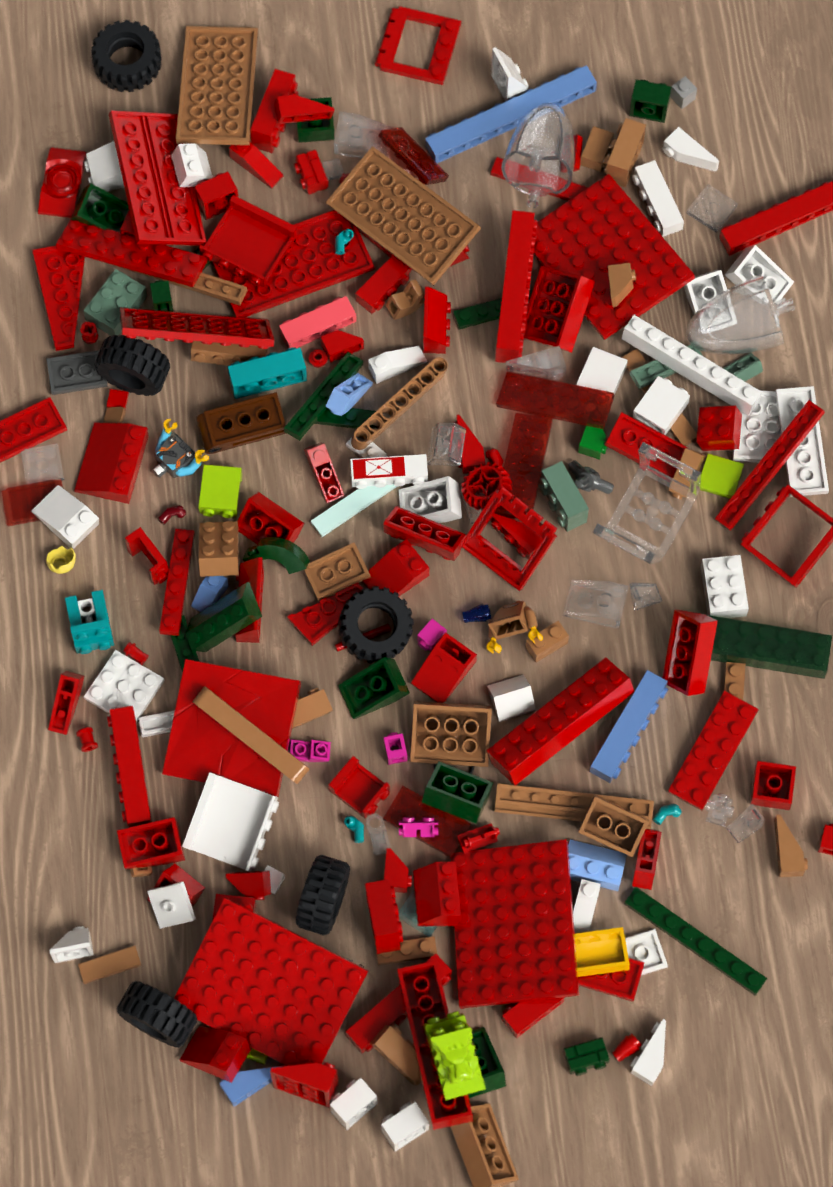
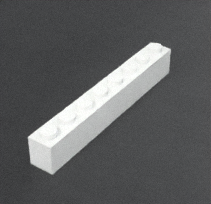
(691, 365)

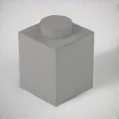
(683, 92)

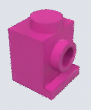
(396, 756)

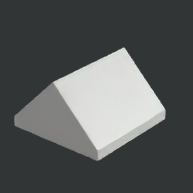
(512, 698)

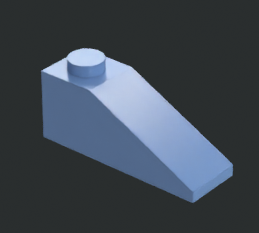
(246, 1084)

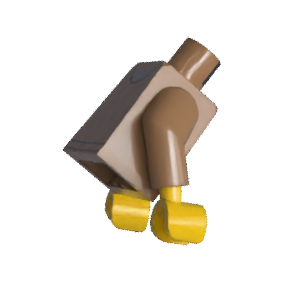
(512, 620)

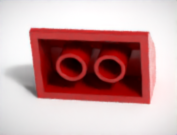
(436, 322)
(266, 519)
(437, 894)

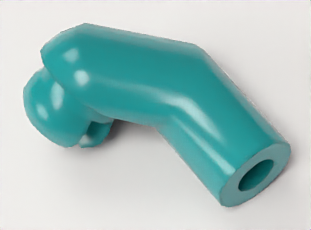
(342, 239)

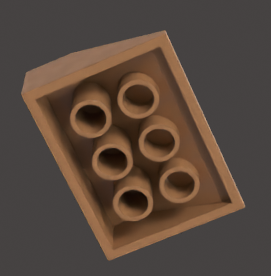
(451, 733)

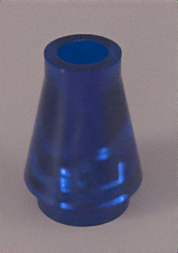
(477, 614)

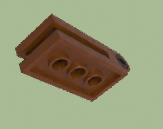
(213, 421)

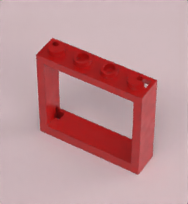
(760, 523)

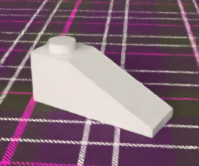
(687, 150)
(395, 362)
(585, 905)

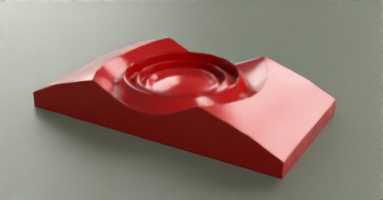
(61, 182)

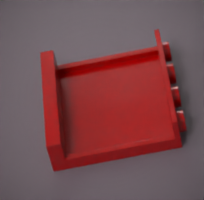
(249, 241)

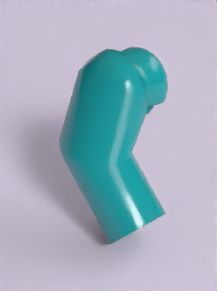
(664, 811)
(355, 826)

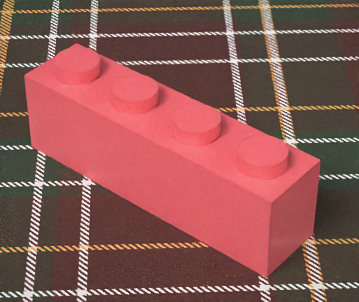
(316, 323)

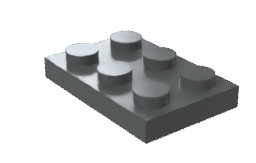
(74, 373)

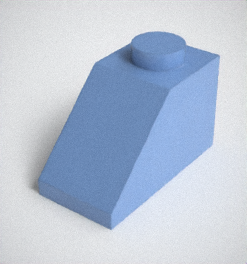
(209, 592)

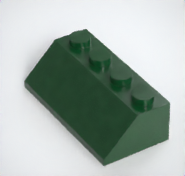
(223, 619)

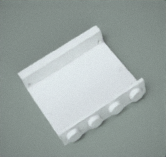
(231, 822)

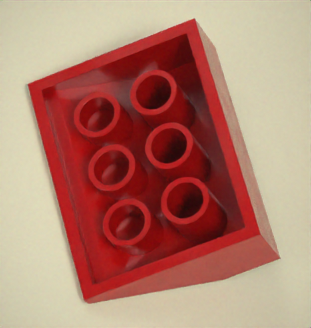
(557, 308)
(112, 461)
(308, 1081)

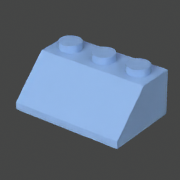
(596, 864)

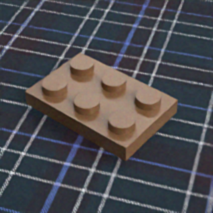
(336, 571)

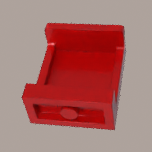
(139, 541)
(359, 788)

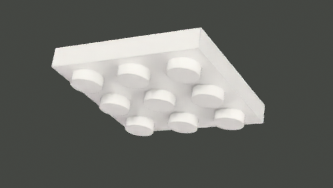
(124, 685)

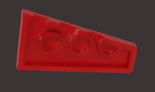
(321, 618)

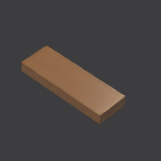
(109, 964)

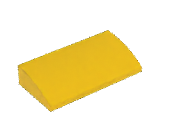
(601, 952)

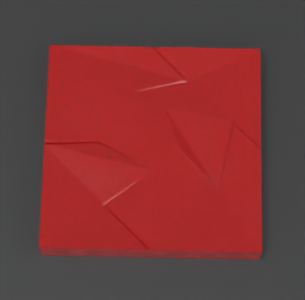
(205, 746)

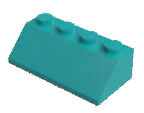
(267, 373)

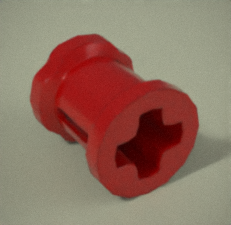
(89, 327)
(87, 739)

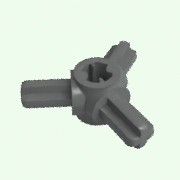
(589, 479)

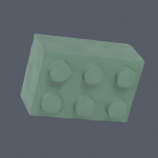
(115, 293)
(563, 496)

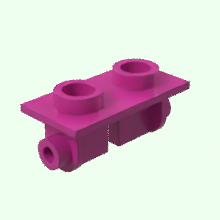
(411, 826)

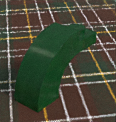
(280, 550)

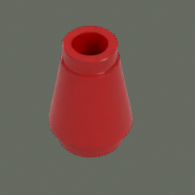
(626, 1047)

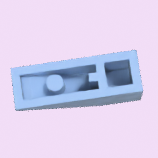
(347, 394)

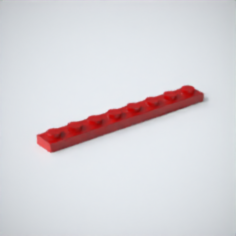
(769, 465)

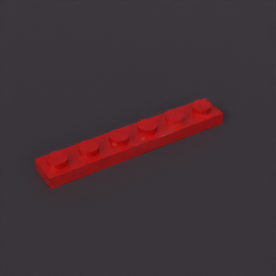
(177, 582)

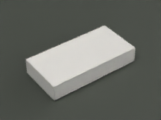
(156, 723)

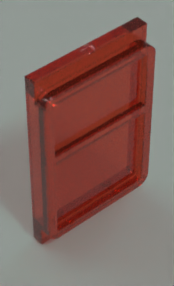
(22, 499)

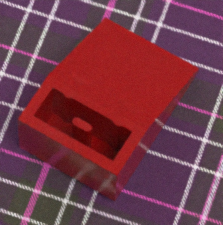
(444, 668)

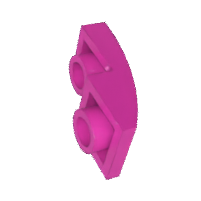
(310, 751)

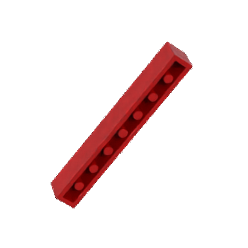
(777, 219)

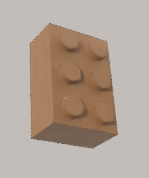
(625, 151)
(219, 548)
(613, 826)

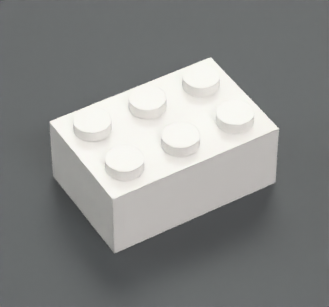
(724, 587)

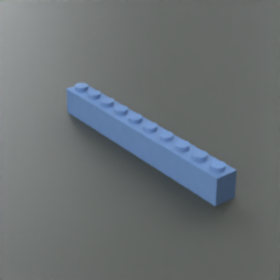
(509, 114)

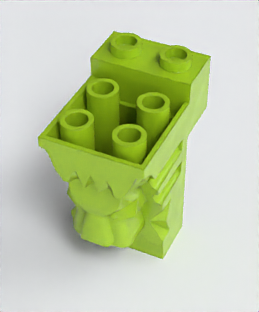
(454, 1055)

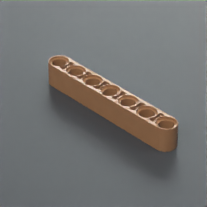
(395, 410)
(251, 735)

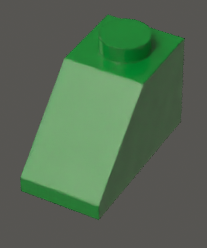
(593, 442)

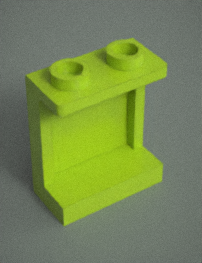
(220, 491)

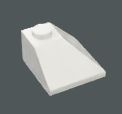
(73, 945)

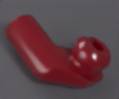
(171, 511)

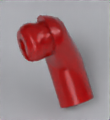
(495, 456)

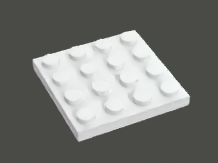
(759, 429)

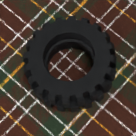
(120, 36)
(132, 365)
(382, 600)
(322, 895)
(157, 1014)

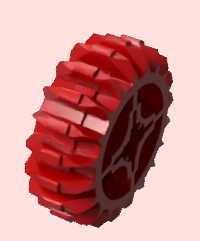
(477, 481)

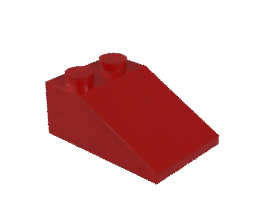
(398, 570)
(151, 844)
(216, 1052)

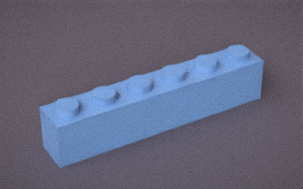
(627, 728)

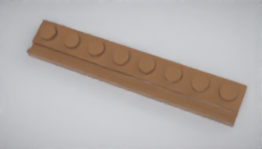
(560, 803)

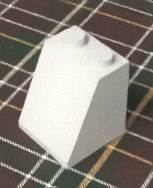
(104, 168)

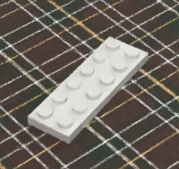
(806, 465)

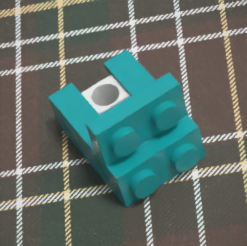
(93, 633)

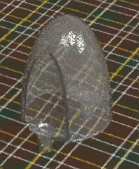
(541, 153)
(739, 320)

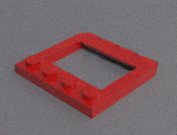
(442, 52)
(496, 559)

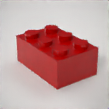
(384, 916)

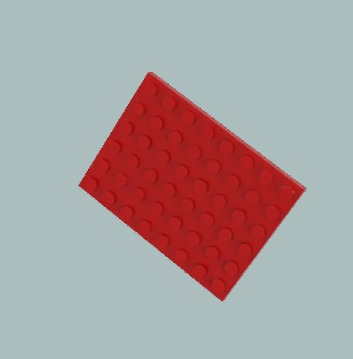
(604, 230)
(515, 925)
(269, 986)

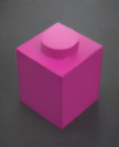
(430, 635)

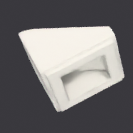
(276, 878)

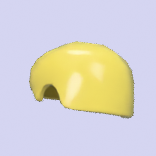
(61, 560)

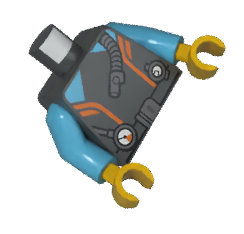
(175, 455)

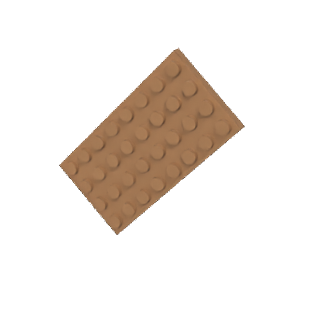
(217, 85)
(403, 215)

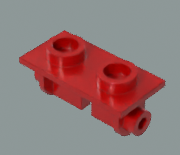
(478, 838)

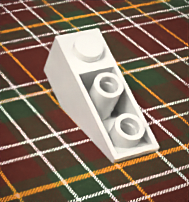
(652, 1059)

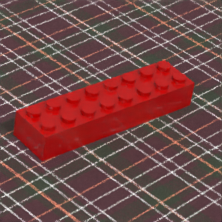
(516, 286)
(560, 721)
(423, 1000)

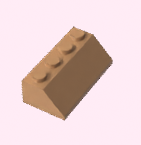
(484, 1149)

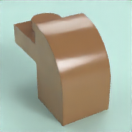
(406, 302)

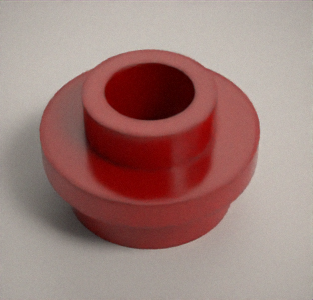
(318, 363)

